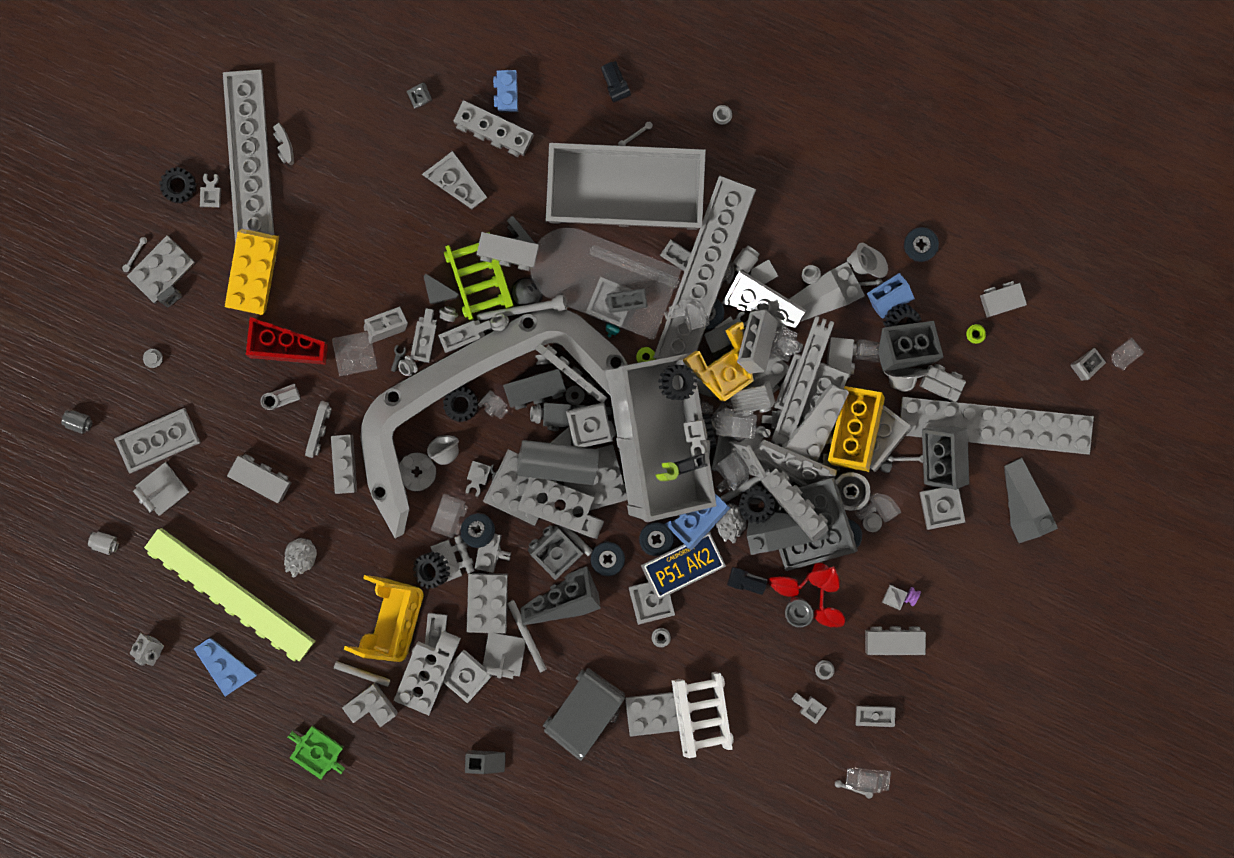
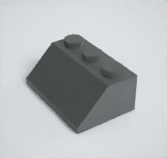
(909, 346)
(535, 389)
(945, 457)

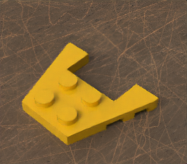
(724, 375)

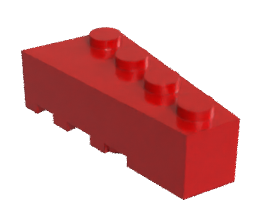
(281, 344)

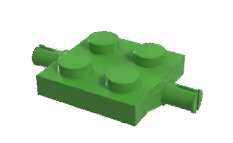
(316, 752)

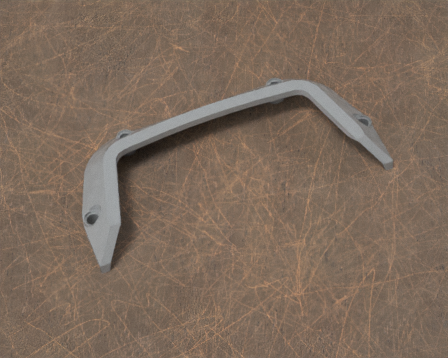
(438, 380)

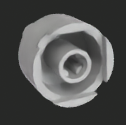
(861, 490)

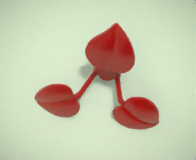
(824, 578)

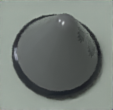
(525, 292)

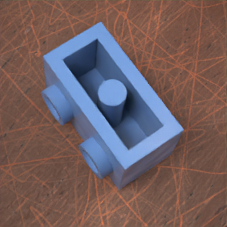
(507, 91)
(890, 294)

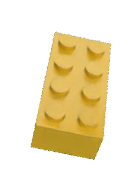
(251, 271)
(856, 429)

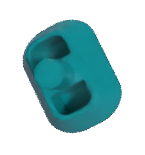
(612, 329)

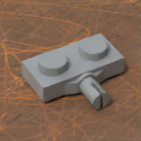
(489, 555)

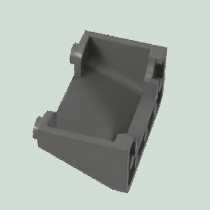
(584, 713)

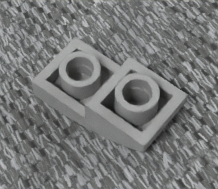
(286, 151)

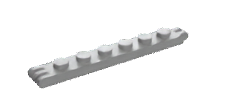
(802, 381)

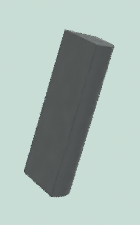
(557, 462)

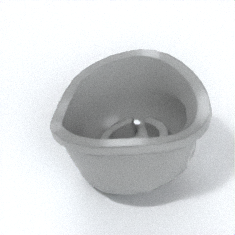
(443, 449)

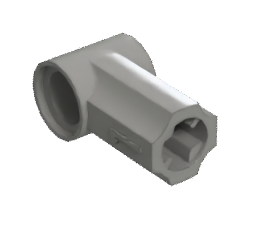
(282, 397)

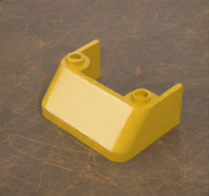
(394, 623)

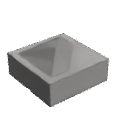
(894, 597)

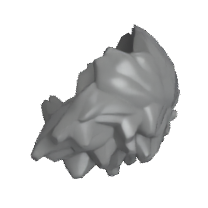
(731, 524)
(299, 556)

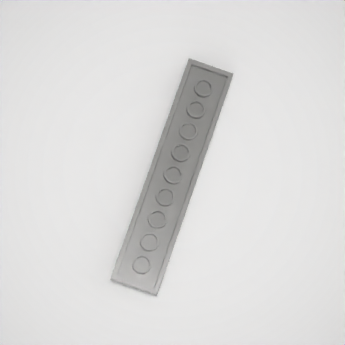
(248, 151)
(707, 263)
(1002, 425)

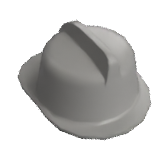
(868, 260)
(905, 378)

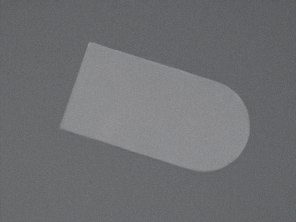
(592, 267)

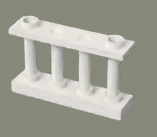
(684, 708)

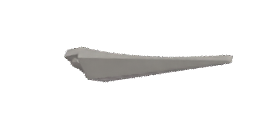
(830, 292)

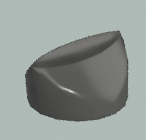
(799, 612)

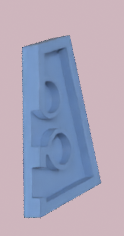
(695, 525)
(223, 667)

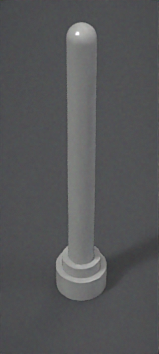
(558, 302)

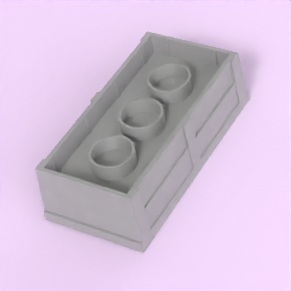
(625, 185)
(654, 433)

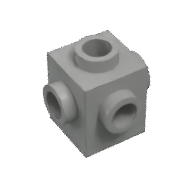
(146, 650)

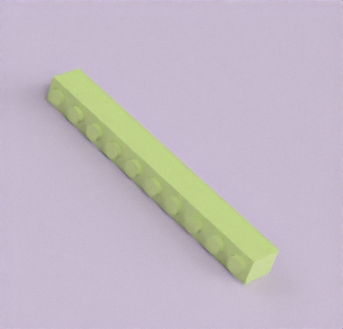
(229, 594)

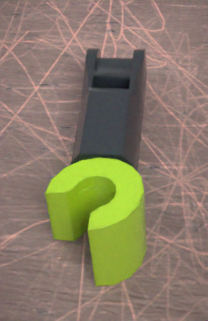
(681, 467)

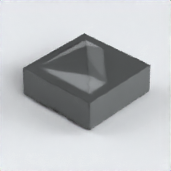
(419, 95)
(169, 296)

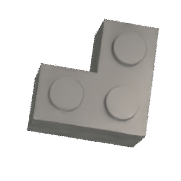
(371, 701)

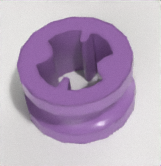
(912, 596)

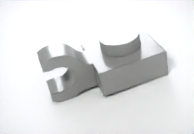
(810, 708)

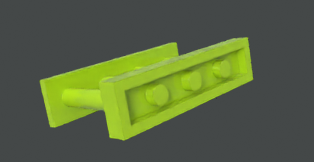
(497, 281)

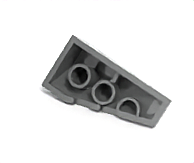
(556, 416)
(1027, 508)
(777, 534)
(570, 598)

